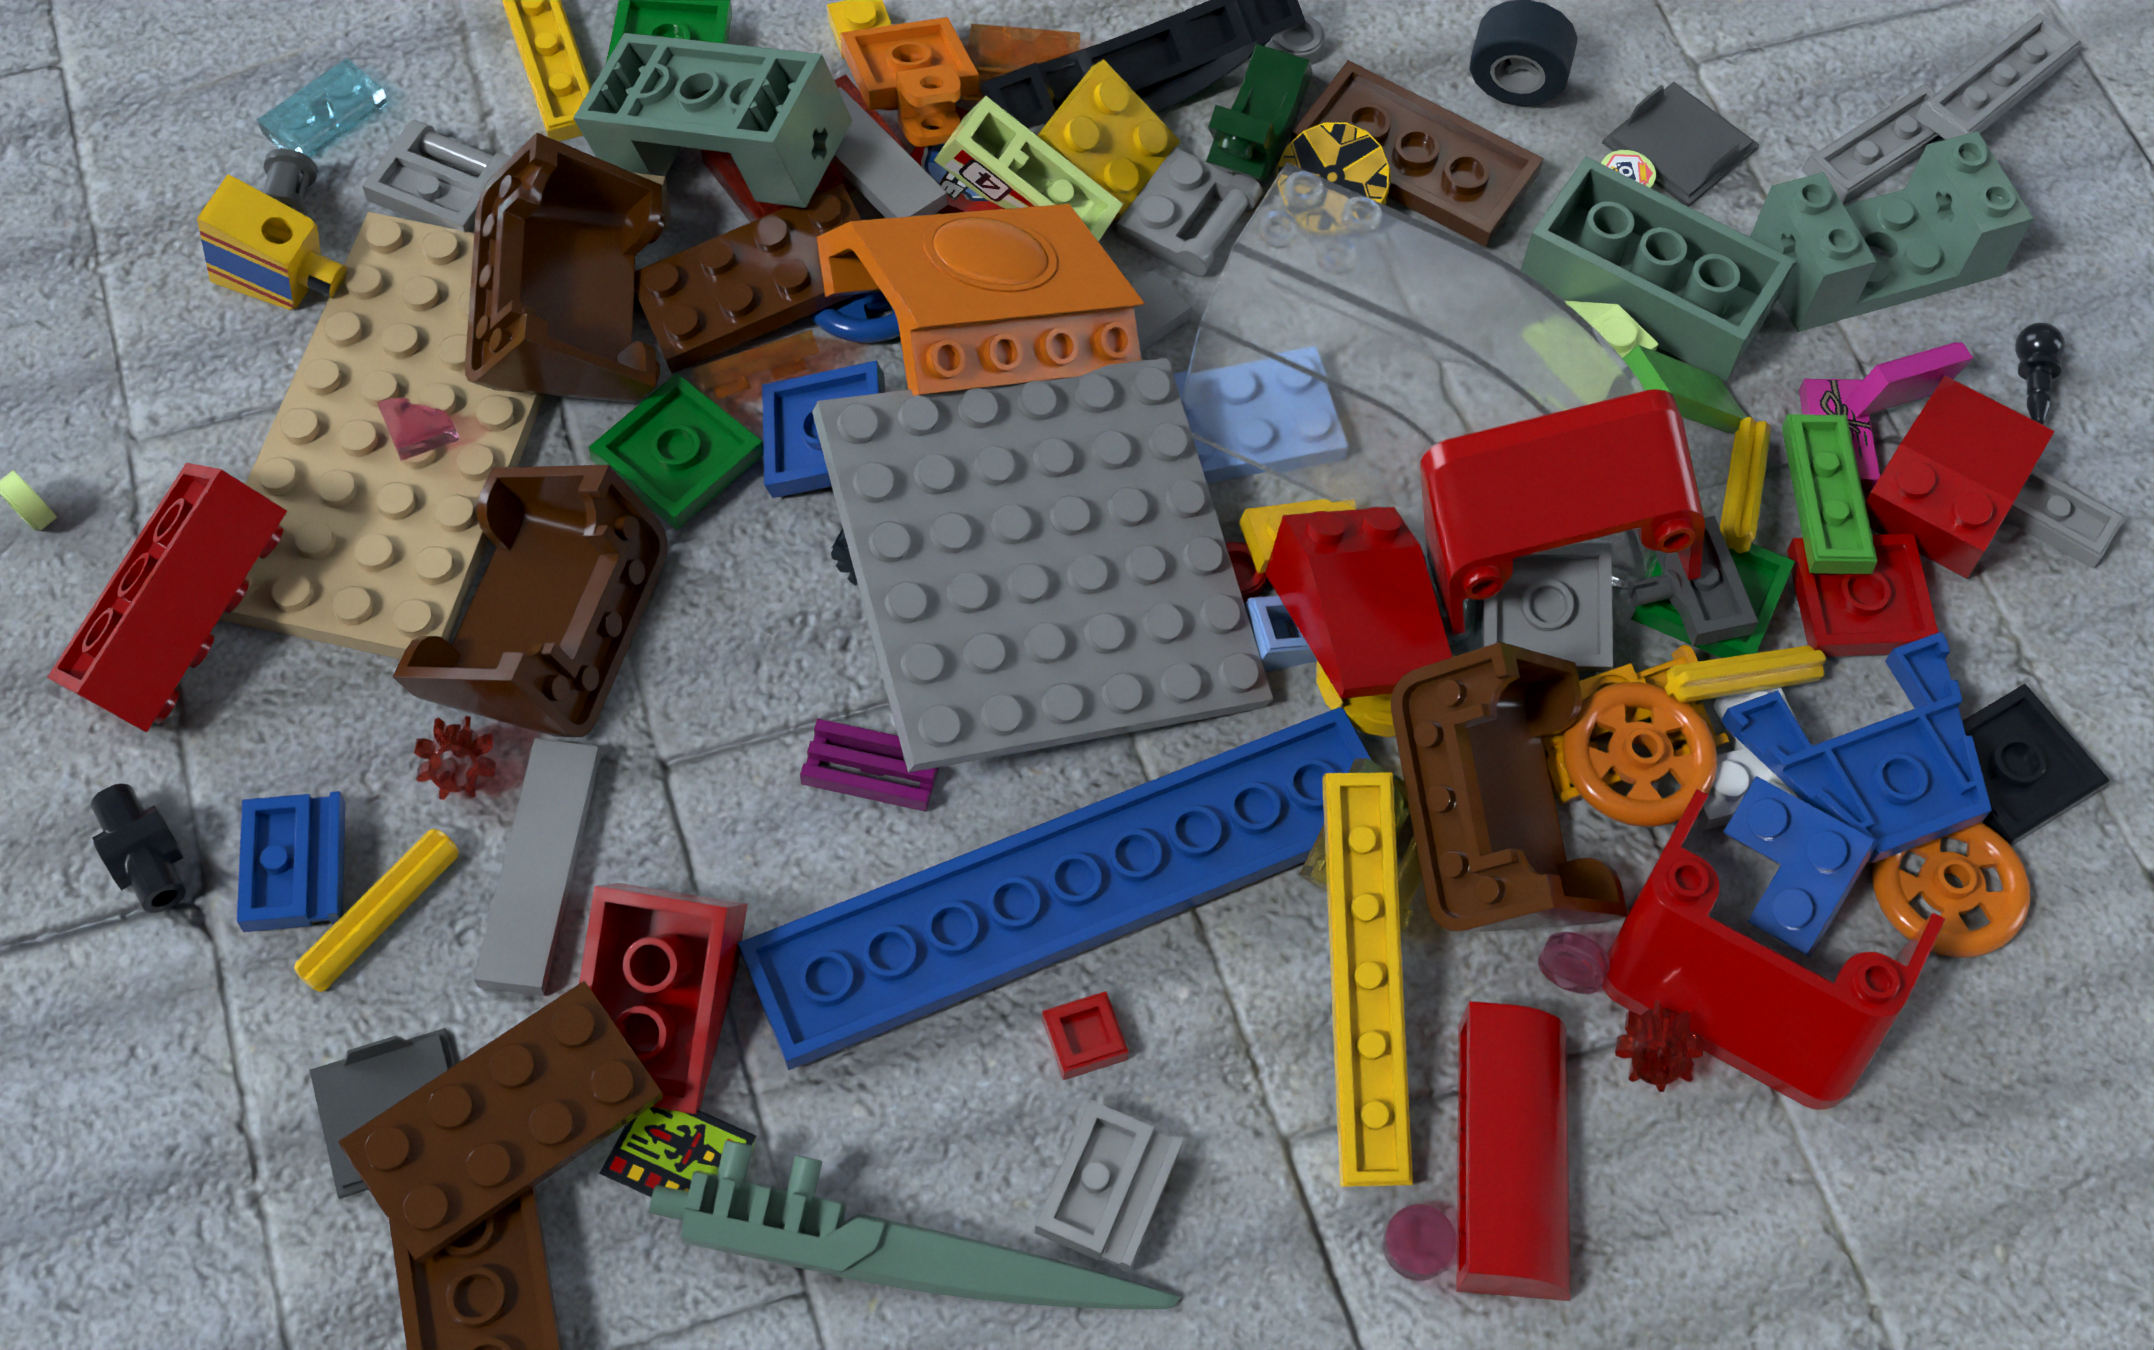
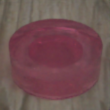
(1574, 962)
(1419, 1242)

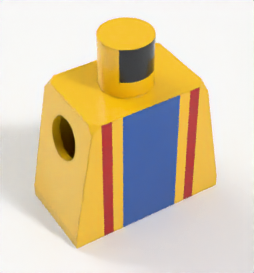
(264, 247)

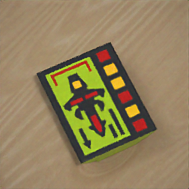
(668, 1147)

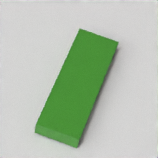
(1697, 392)
(1828, 494)

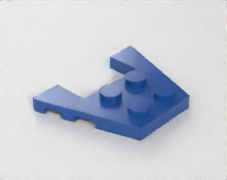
(1891, 779)

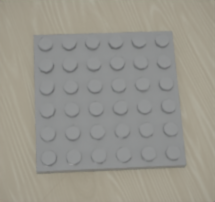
(1039, 562)

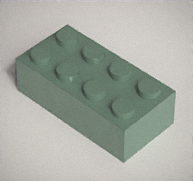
(1665, 264)

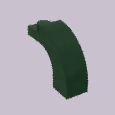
(1260, 122)

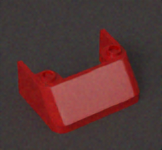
(1556, 486)
(1747, 999)

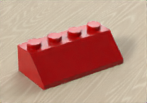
(169, 595)

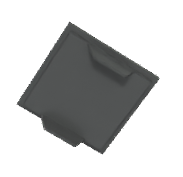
(1683, 141)
(369, 1084)

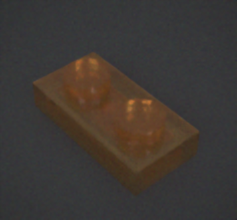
(732, 372)

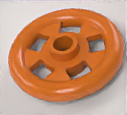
(1643, 803)
(2003, 908)

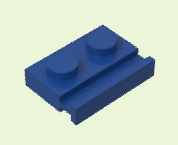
(291, 861)

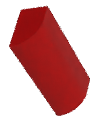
(1512, 1153)

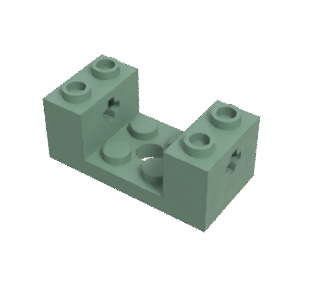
(758, 103)
(1941, 232)

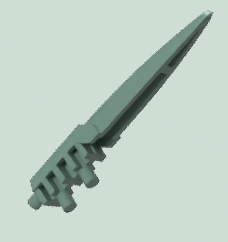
(811, 1235)

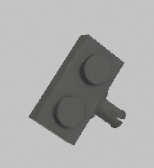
(1709, 606)

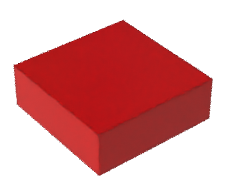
(1085, 1035)

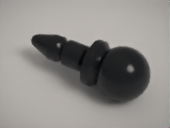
(2039, 351)

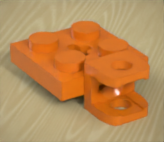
(913, 70)

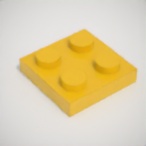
(1110, 134)

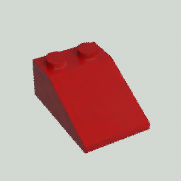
(1956, 475)
(1358, 596)
(665, 979)

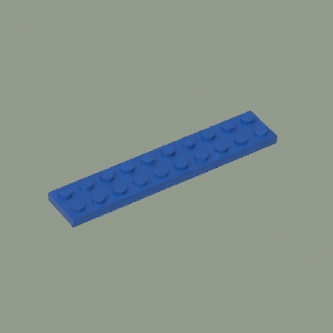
(1046, 891)

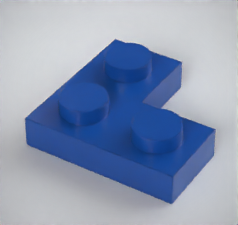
(1815, 857)

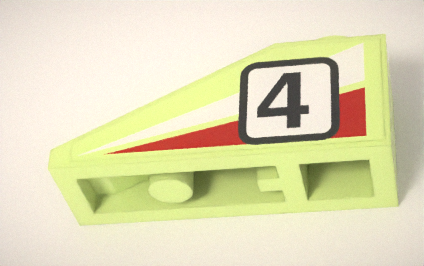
(1020, 170)

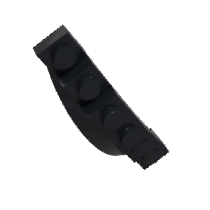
(1158, 61)

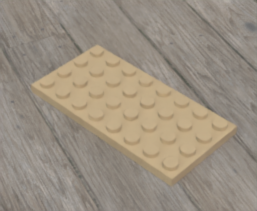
(367, 539)

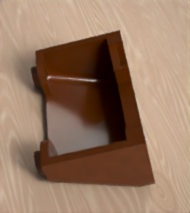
(559, 276)
(552, 605)
(1486, 795)

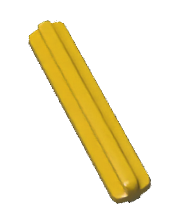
(1745, 484)
(1744, 673)
(376, 910)

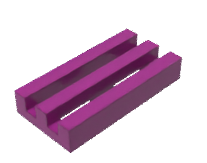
(868, 741)

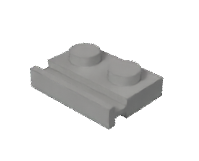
(1108, 1186)

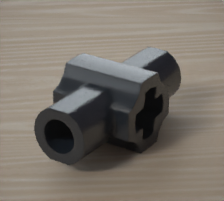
(138, 848)

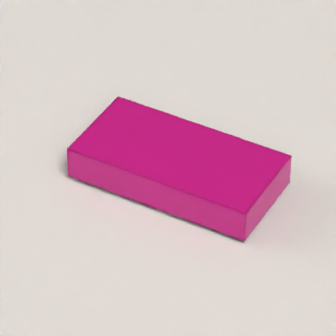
(1907, 378)

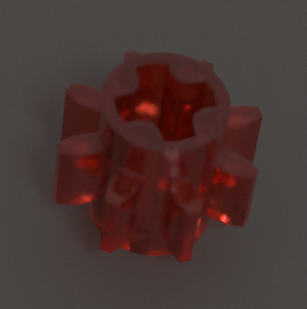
(448, 773)
(1659, 1046)

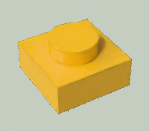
(855, 15)

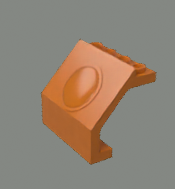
(989, 294)

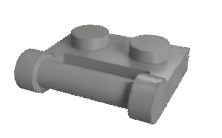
(428, 189)
(1175, 201)

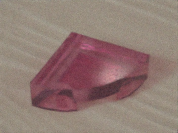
(416, 427)

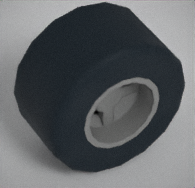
(1523, 52)

